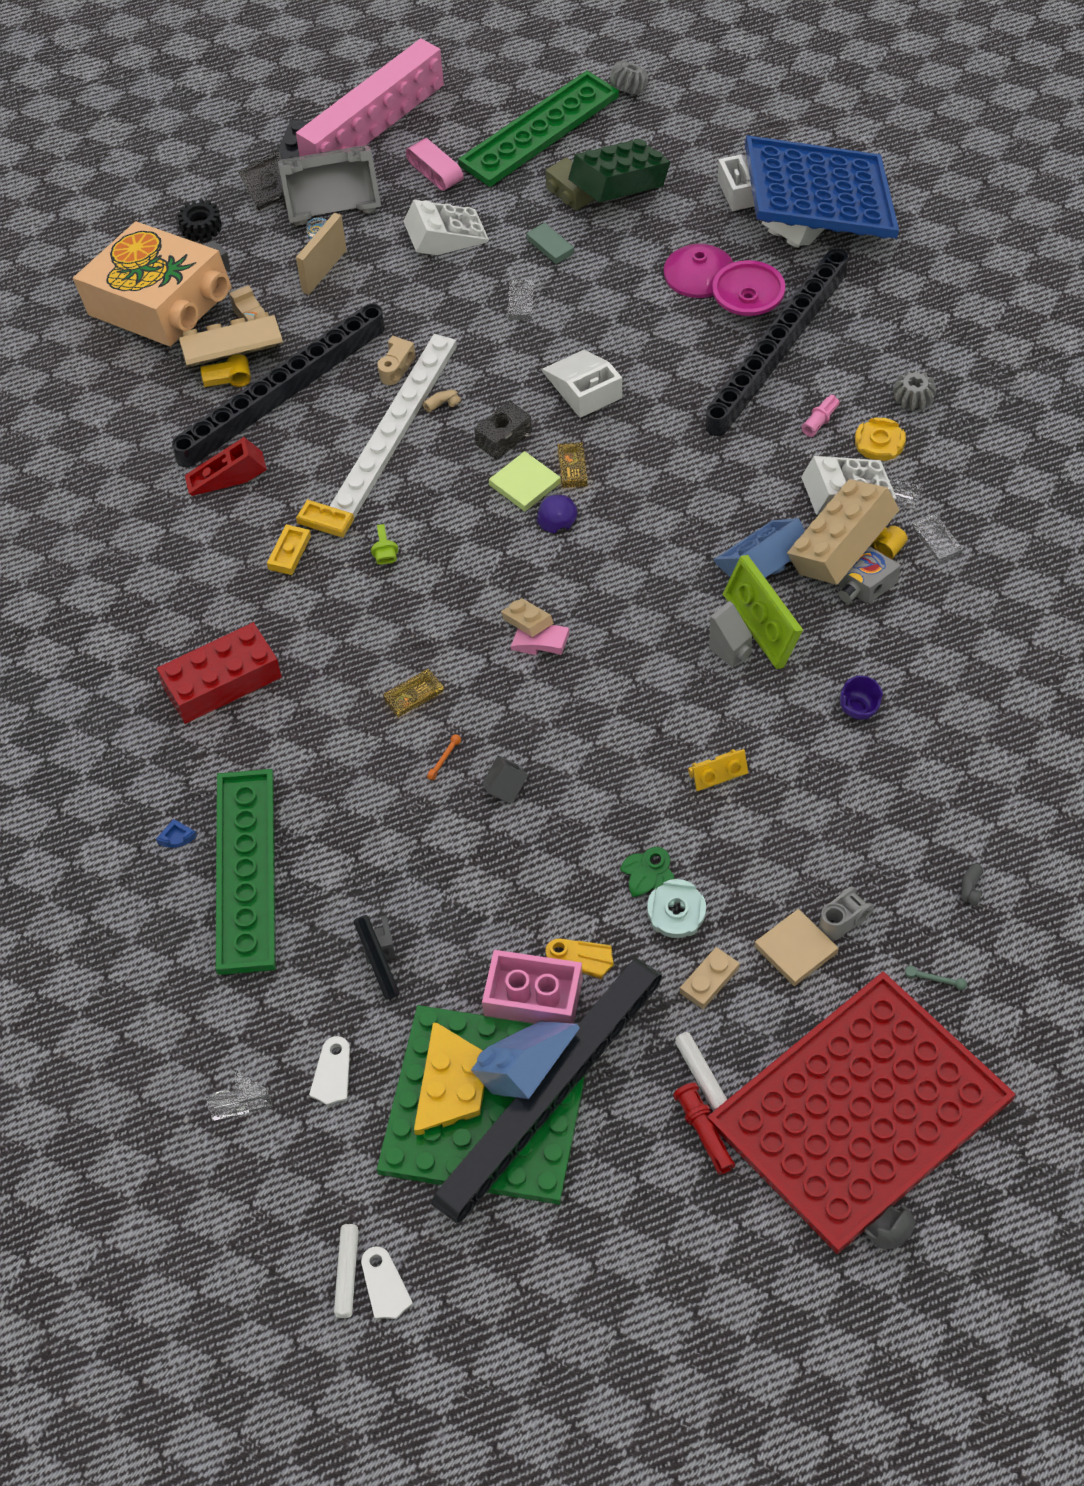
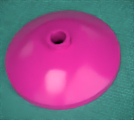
(693, 269)
(748, 288)

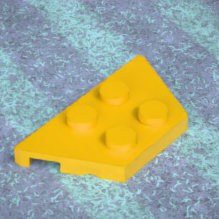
(448, 1084)

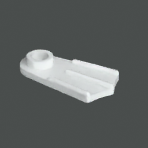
(332, 1073)
(384, 1285)

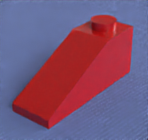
(226, 469)

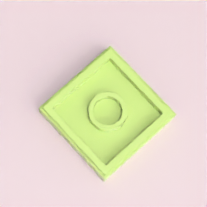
(524, 481)

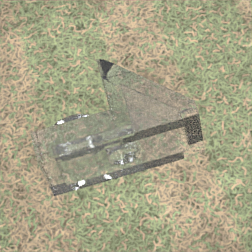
(245, 1099)

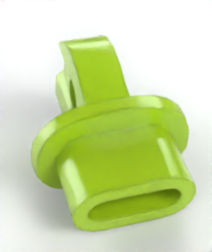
(384, 549)

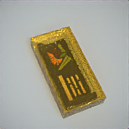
(572, 465)
(413, 692)

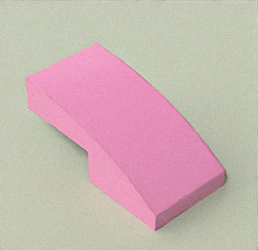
(550, 640)

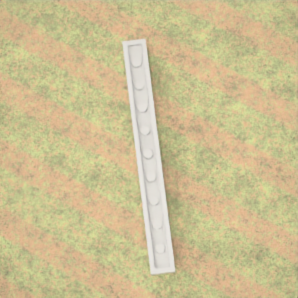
(394, 425)

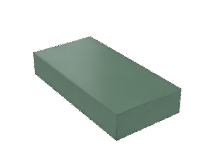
(550, 243)

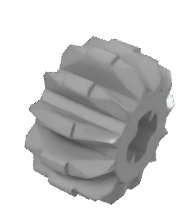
(628, 77)
(914, 390)

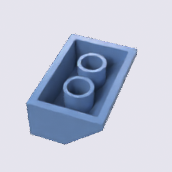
(765, 547)

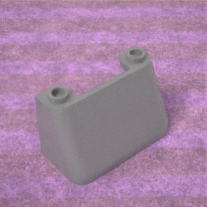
(329, 183)

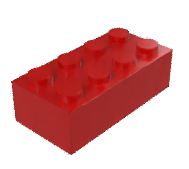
(219, 672)

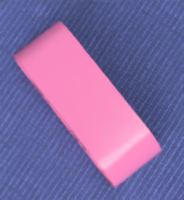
(434, 164)

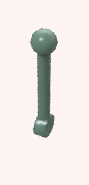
(911, 972)

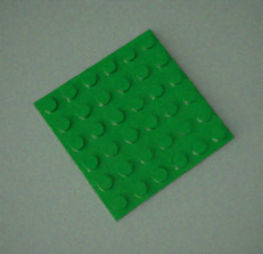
(432, 1157)

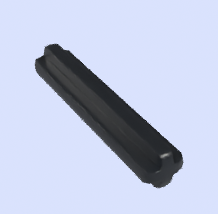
(376, 957)

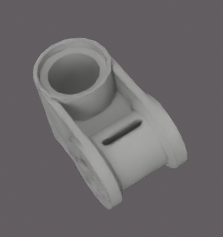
(847, 911)

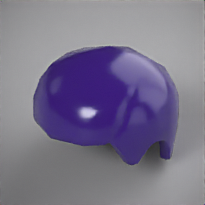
(556, 512)
(861, 697)

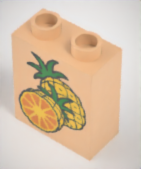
(153, 283)

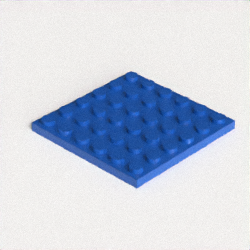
(820, 187)

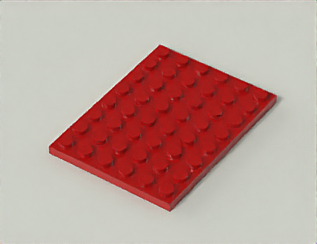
(860, 1110)

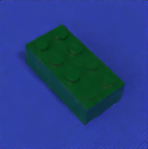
(619, 170)

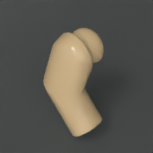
(440, 398)

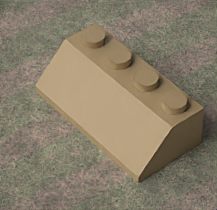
(238, 338)

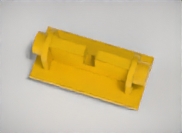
(719, 770)

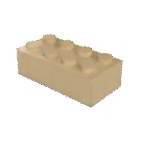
(843, 531)

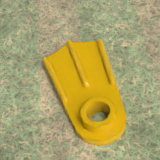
(595, 957)

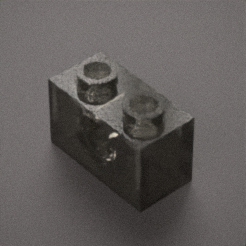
(503, 430)

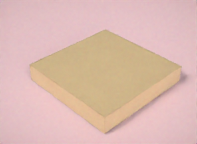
(796, 947)

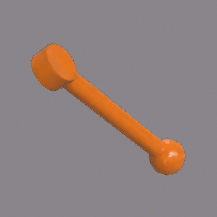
(455, 740)

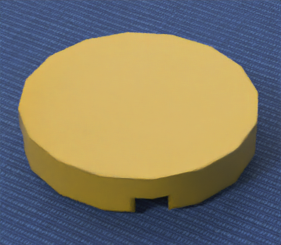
(880, 439)

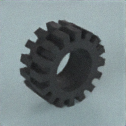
(199, 211)

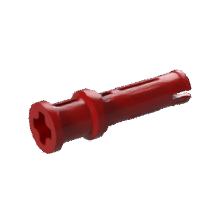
(697, 1115)

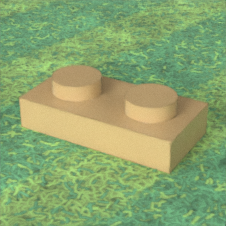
(527, 617)
(709, 978)

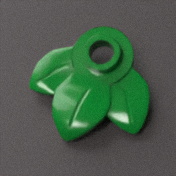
(644, 874)

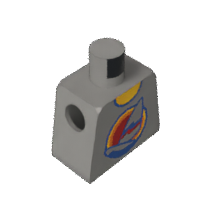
(869, 577)

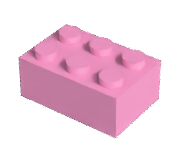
(532, 988)

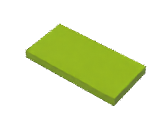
(763, 612)

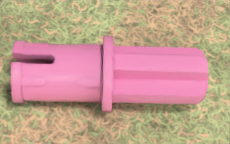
(820, 416)

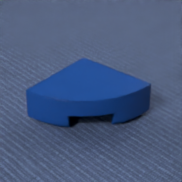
(176, 835)

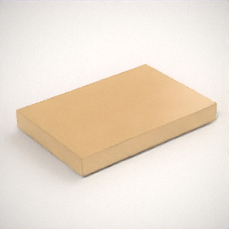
(321, 253)

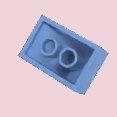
(523, 1059)

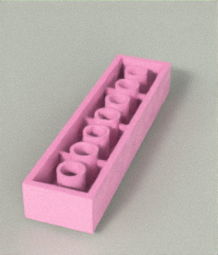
(375, 102)

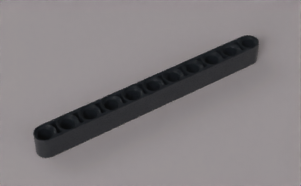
(776, 342)
(278, 385)
(526, 1116)

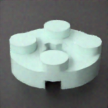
(684, 923)

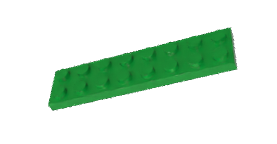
(538, 128)
(245, 872)

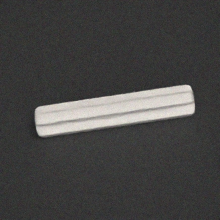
(700, 1070)
(346, 1271)

